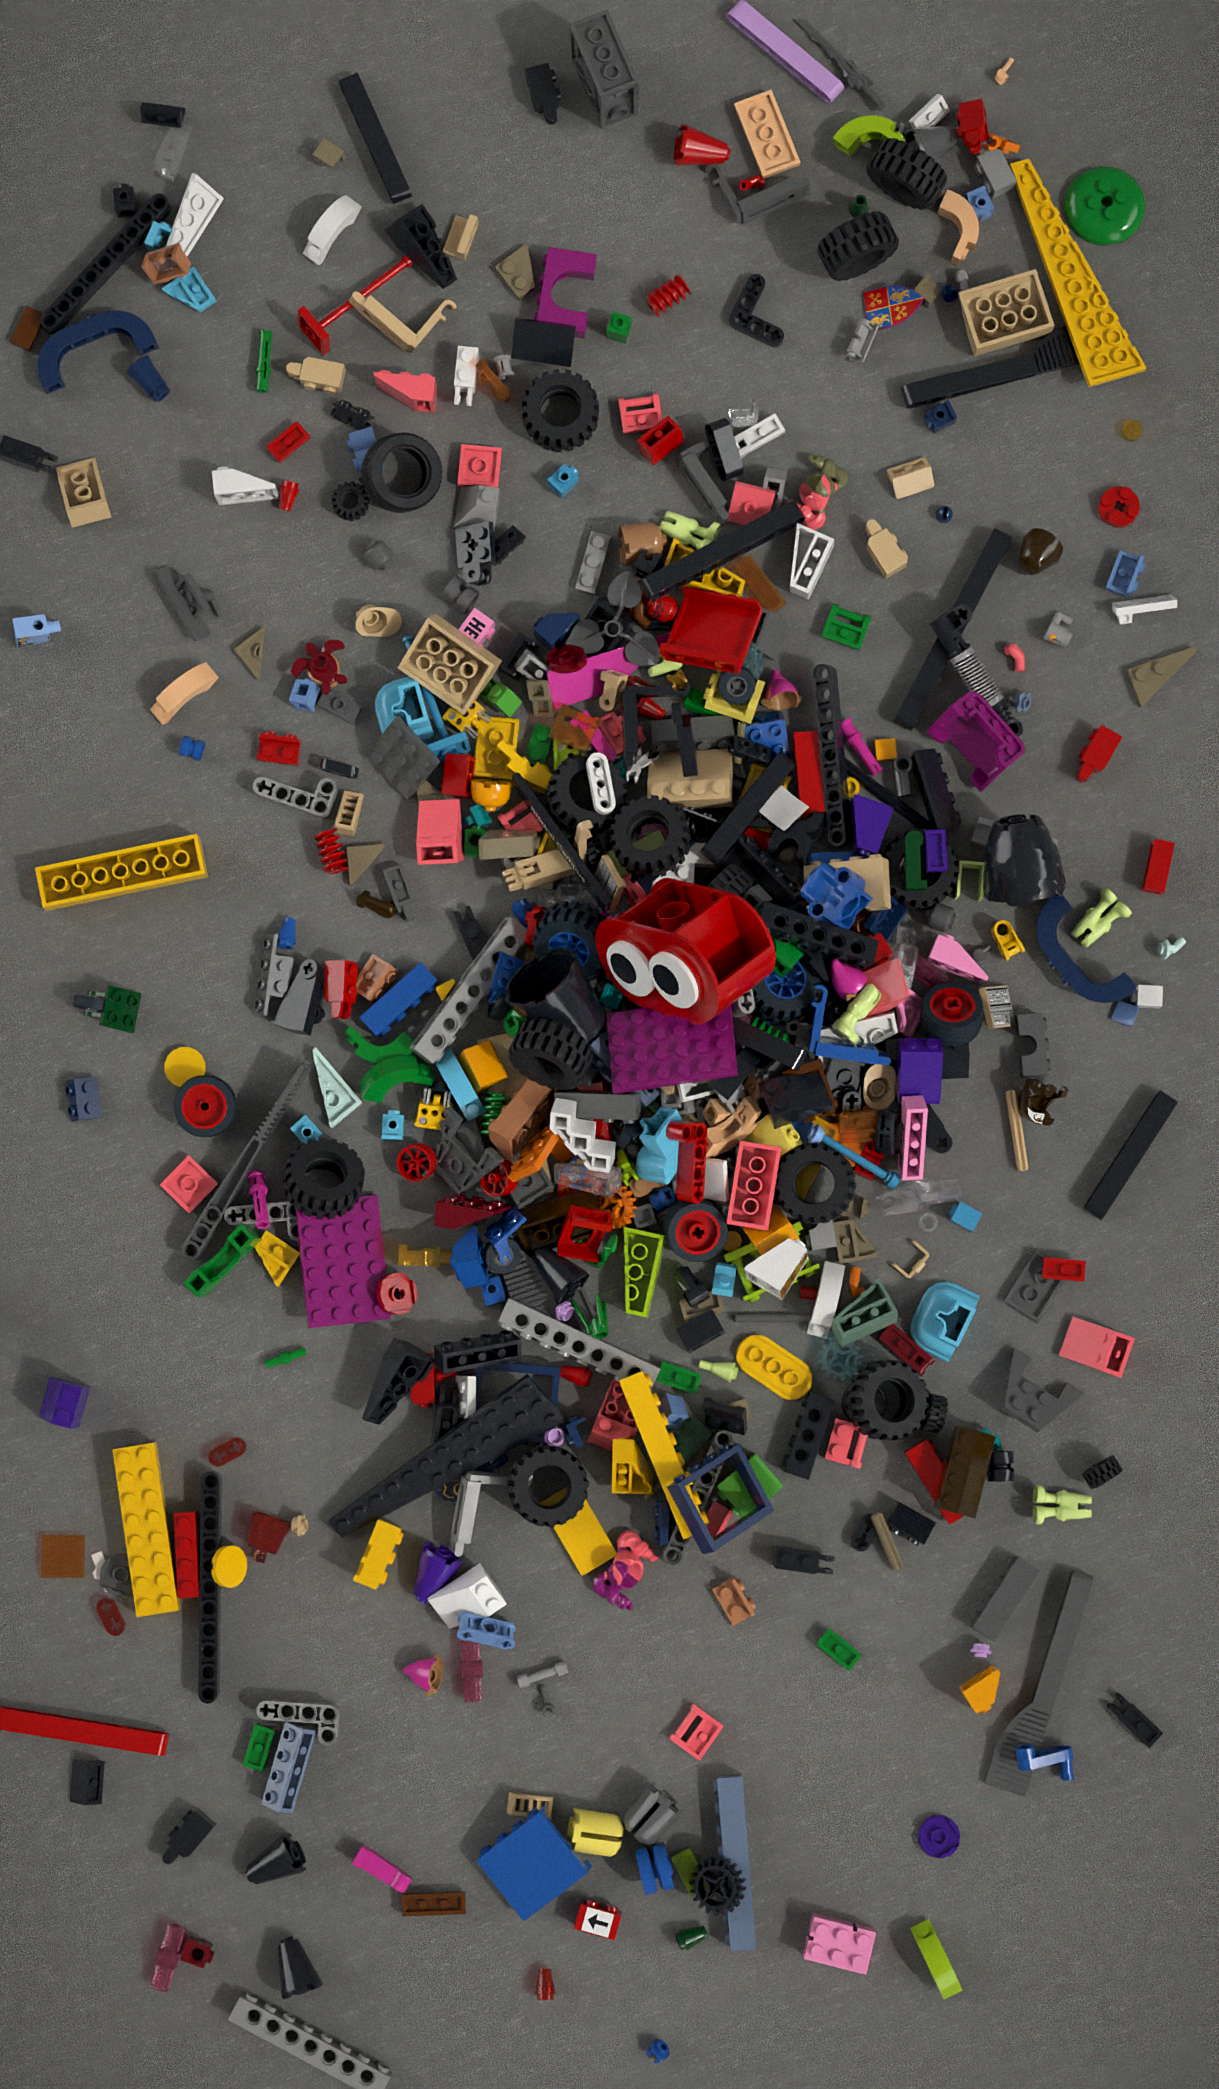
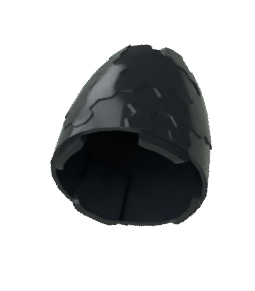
(1021, 862)

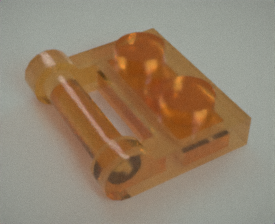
(487, 376)
(572, 734)

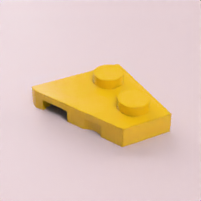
(276, 1256)

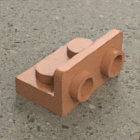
(375, 978)
(734, 1601)

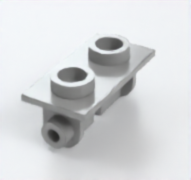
(859, 347)

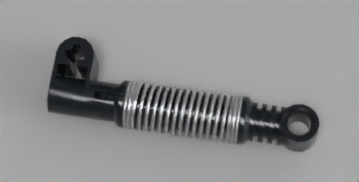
(970, 668)

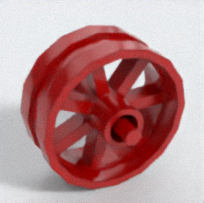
(416, 1162)
(498, 1179)

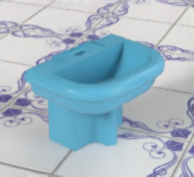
(403, 699)
(659, 1155)
(938, 1315)

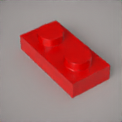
(288, 442)
(1063, 1269)

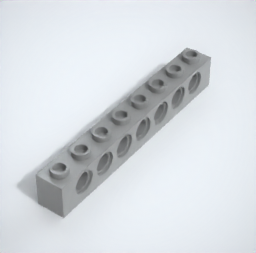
(422, 1045)
(514, 1308)
(298, 2048)

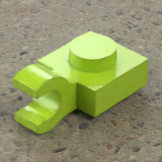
(626, 1165)

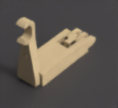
(392, 326)
(549, 865)

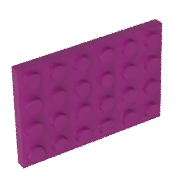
(668, 1050)
(342, 1265)

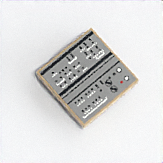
(610, 880)
(997, 1007)

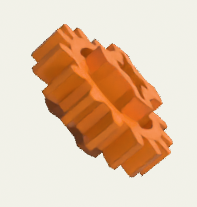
(620, 1206)

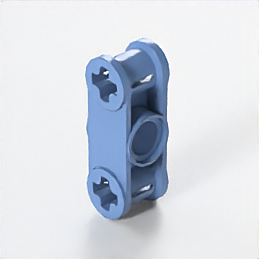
(486, 1630)

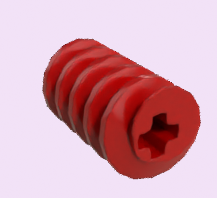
(667, 294)
(330, 852)

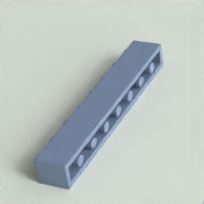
(735, 1847)

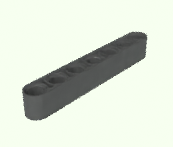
(705, 1489)

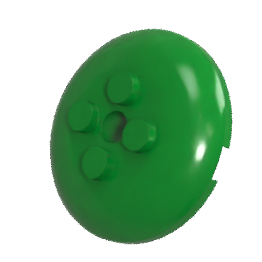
(1099, 223)

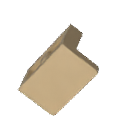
(461, 236)
(911, 477)

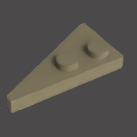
(1151, 676)

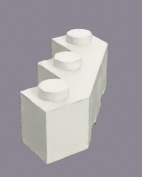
(686, 870)
(580, 1136)

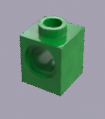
(619, 327)
(469, 850)

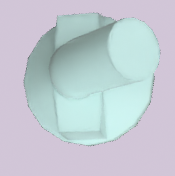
(1165, 948)

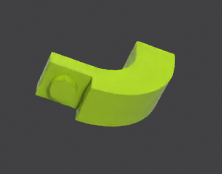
(863, 130)
(936, 1959)

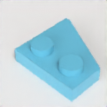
(191, 291)

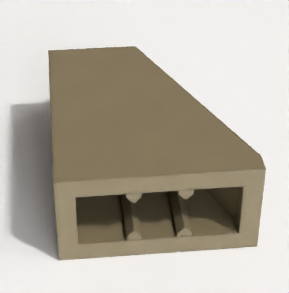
(508, 844)

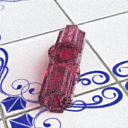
(471, 1671)
(167, 1957)

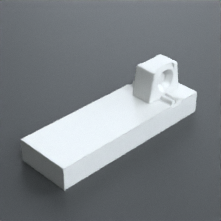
(1125, 609)

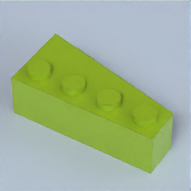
(642, 1264)

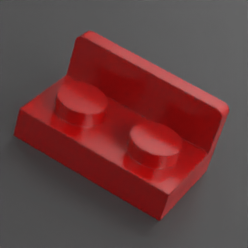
(278, 748)

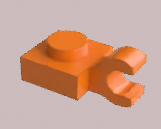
(1002, 143)

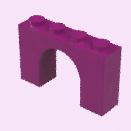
(561, 265)

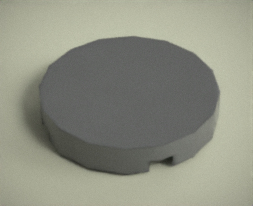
(116, 1569)

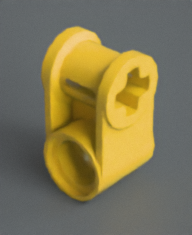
(1007, 941)

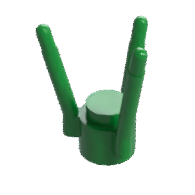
(599, 1325)

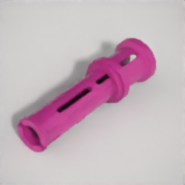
(854, 739)
(258, 1191)

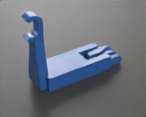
(839, 1048)

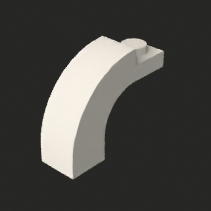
(331, 223)
(826, 1299)

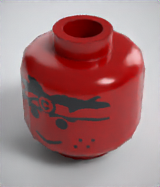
(663, 608)

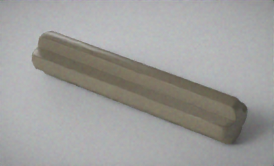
(887, 1541)

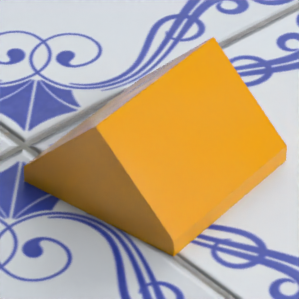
(482, 1066)
(778, 1231)

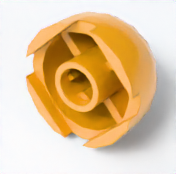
(490, 793)

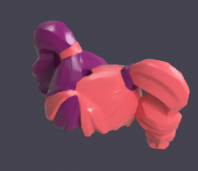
(624, 1570)

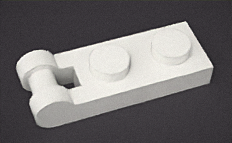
(759, 434)

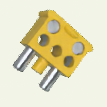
(466, 721)
(427, 1116)

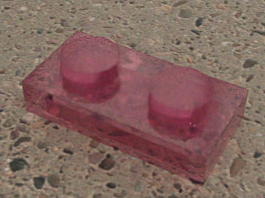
(929, 974)

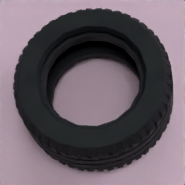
(429, 465)

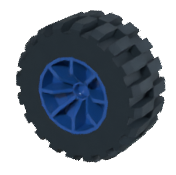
(571, 927)
(787, 996)

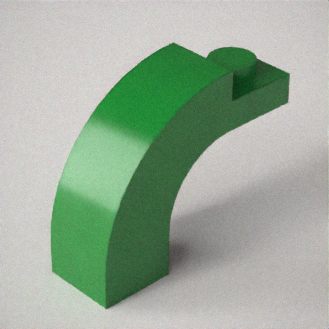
(377, 1054)
(392, 1072)

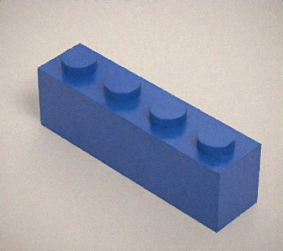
(399, 999)

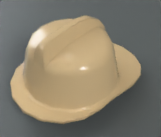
(377, 621)
(879, 1086)

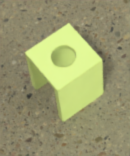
(972, 865)

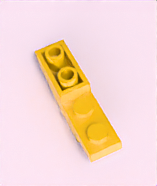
(535, 777)

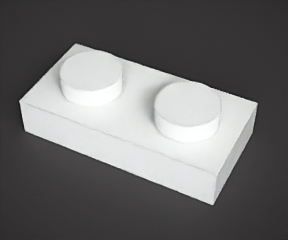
(930, 113)

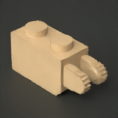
(318, 374)
(884, 549)

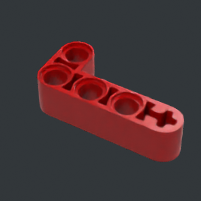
(691, 1158)

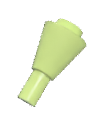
(725, 1370)

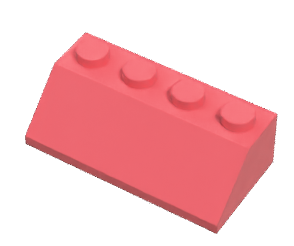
(753, 1185)

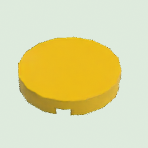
(183, 1065)
(229, 1566)

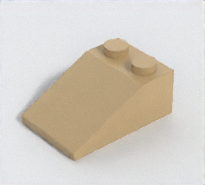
(83, 492)

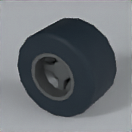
(737, 687)

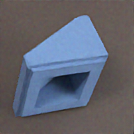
(1125, 1013)

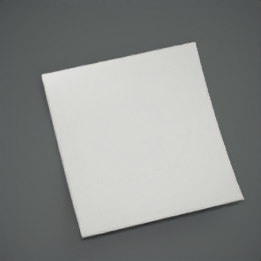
(783, 808)

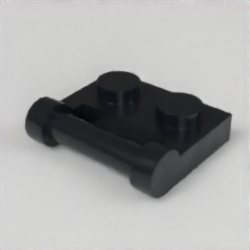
(725, 1416)

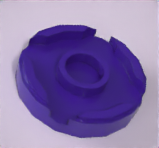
(939, 1836)

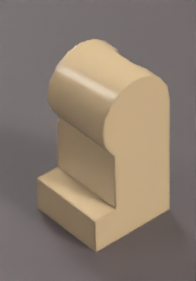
(613, 689)

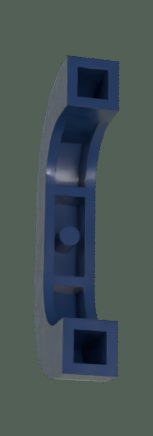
(87, 331)
(1059, 959)

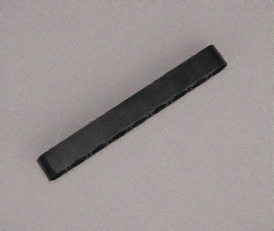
(103, 274)
(722, 551)
(826, 747)

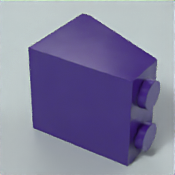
(868, 824)
(919, 1069)
(64, 1402)

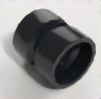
(1000, 1466)

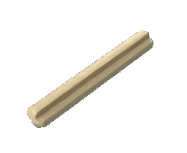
(1016, 1130)

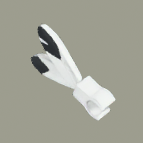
(641, 762)

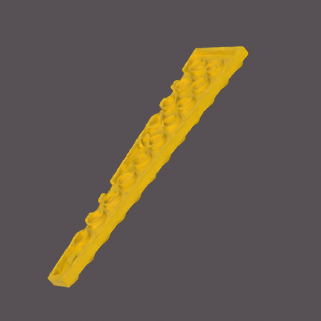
(1091, 323)

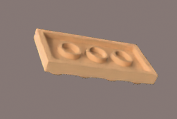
(767, 134)

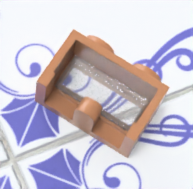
(166, 264)

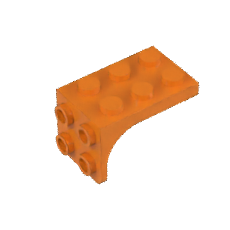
(536, 1152)

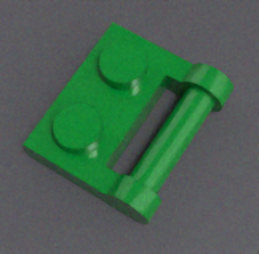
(845, 633)

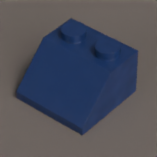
(555, 629)

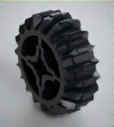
(724, 1890)

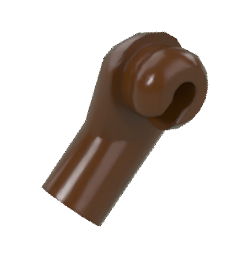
(638, 614)

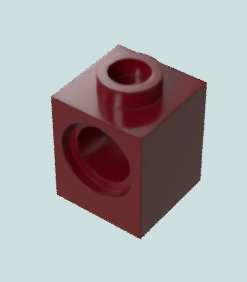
(189, 1957)

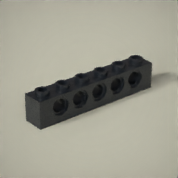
(825, 932)

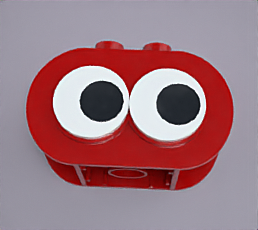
(686, 950)

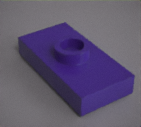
(935, 850)

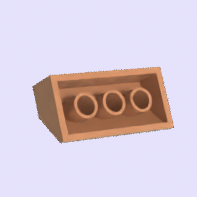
(521, 1118)

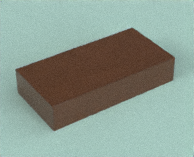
(27, 329)

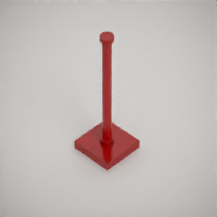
(315, 330)

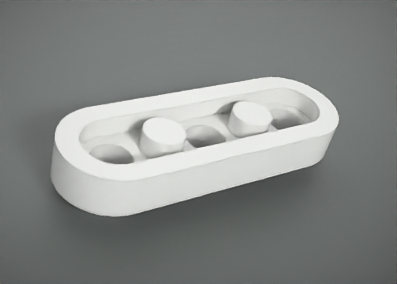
(602, 775)

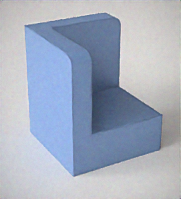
(674, 1409)

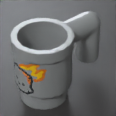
(1057, 634)

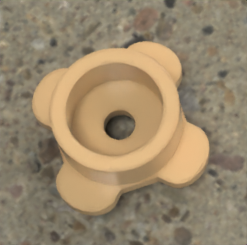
(299, 1525)

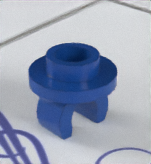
(659, 2049)

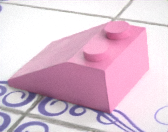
(951, 956)

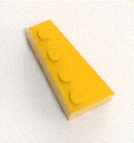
(717, 580)

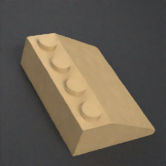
(1005, 312)
(449, 663)
(707, 790)

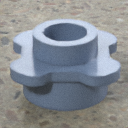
(1022, 701)

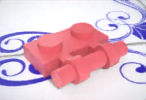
(612, 730)

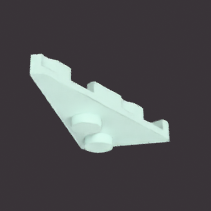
(337, 1095)

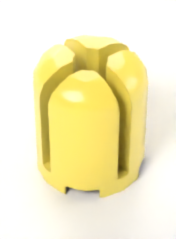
(595, 1832)

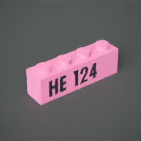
(478, 627)
(912, 1137)

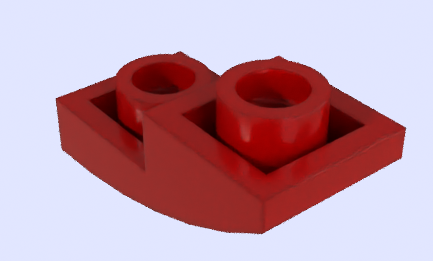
(872, 1156)

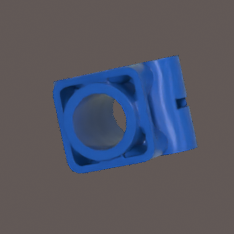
(835, 895)

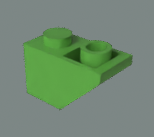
(500, 698)

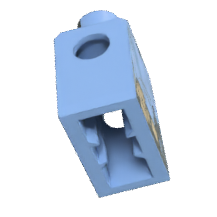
(26, 632)

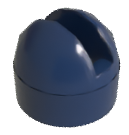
(939, 514)

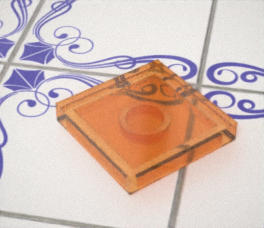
(63, 1556)

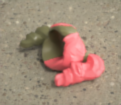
(818, 488)

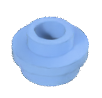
(815, 1134)

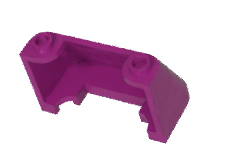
(980, 737)

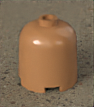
(639, 538)

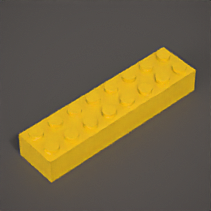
(121, 872)
(658, 1441)
(146, 1529)

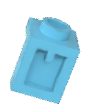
(155, 234)
(724, 1279)

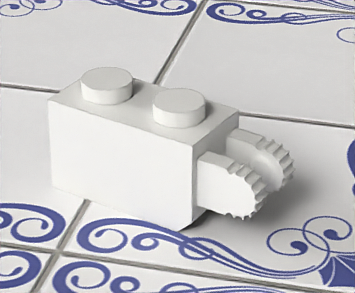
(466, 373)

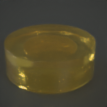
(1131, 430)

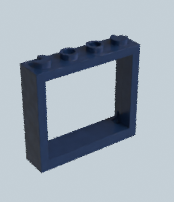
(522, 1368)
(690, 1514)

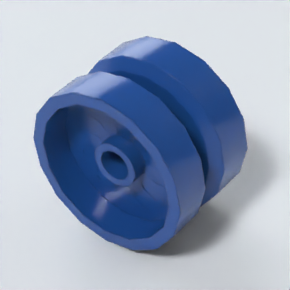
(655, 1868)

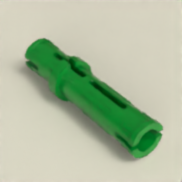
(263, 368)

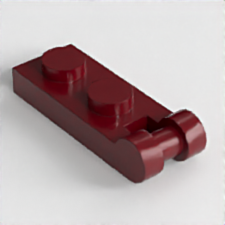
(905, 1348)

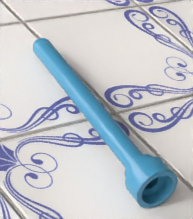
(890, 1179)

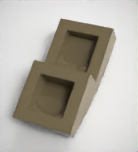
(541, 698)

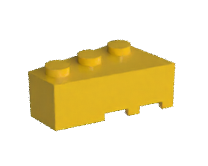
(630, 1469)
(379, 1554)

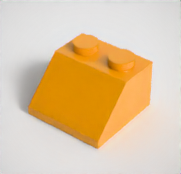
(981, 1689)

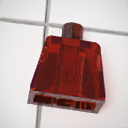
(266, 1535)

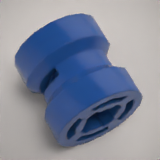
(191, 748)

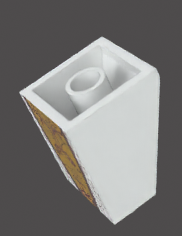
(778, 1267)

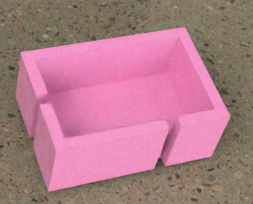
(837, 1943)

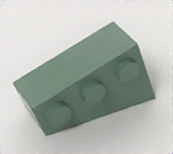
(865, 1315)

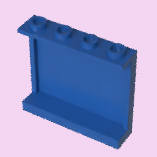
(532, 1863)

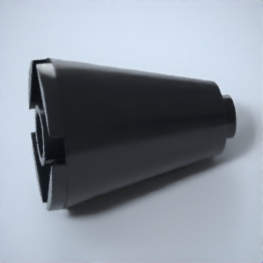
(559, 1273)
(277, 1861)
(296, 1969)

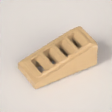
(347, 829)
(521, 1796)

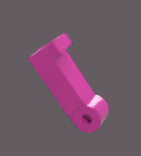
(599, 741)
(382, 1868)

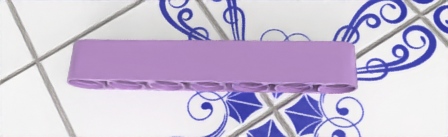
(785, 51)

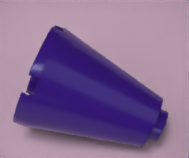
(434, 1570)

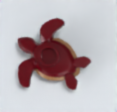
(322, 666)

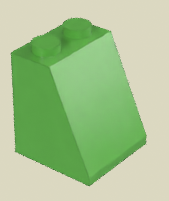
(735, 1491)

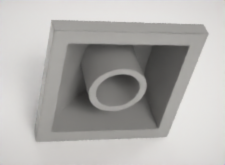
(477, 505)

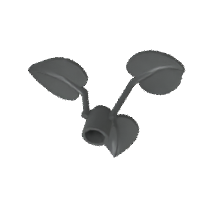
(642, 649)

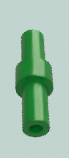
(285, 1357)

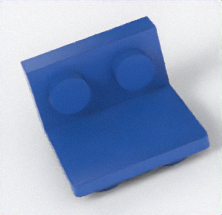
(770, 731)

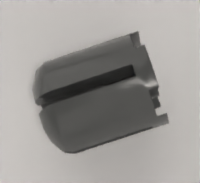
(644, 1808)

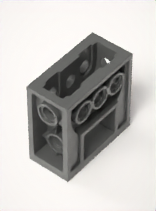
(604, 68)

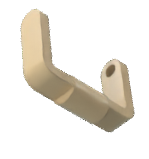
(918, 1266)

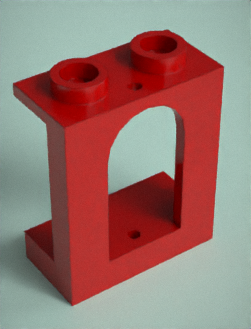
(587, 1218)

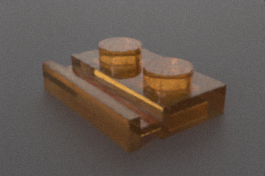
(857, 1126)

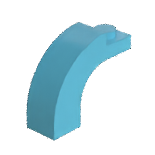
(459, 1085)

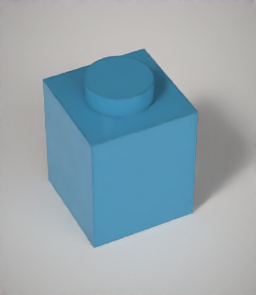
(964, 1216)

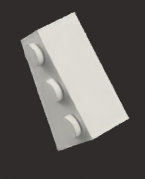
(809, 559)

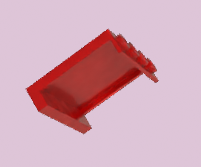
(712, 630)

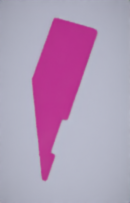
(586, 682)

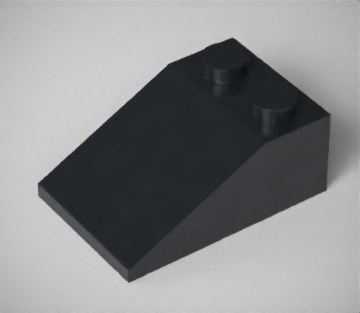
(602, 613)
(794, 1098)

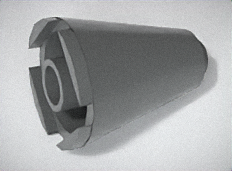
(932, 140)

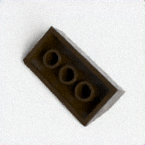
(547, 1218)
(965, 1471)

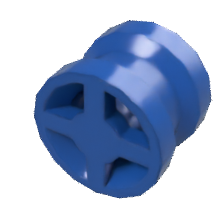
(662, 1198)

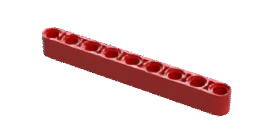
(83, 1731)

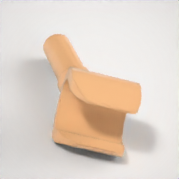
(1001, 76)

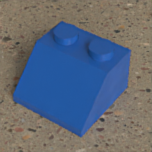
(469, 1260)

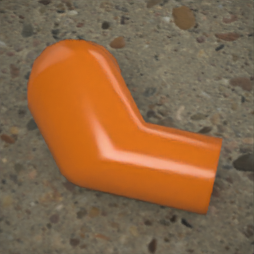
(854, 1282)

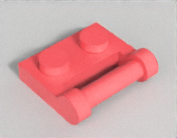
(639, 420)
(529, 822)
(840, 1442)
(701, 1737)

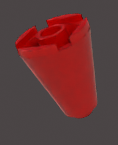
(698, 148)

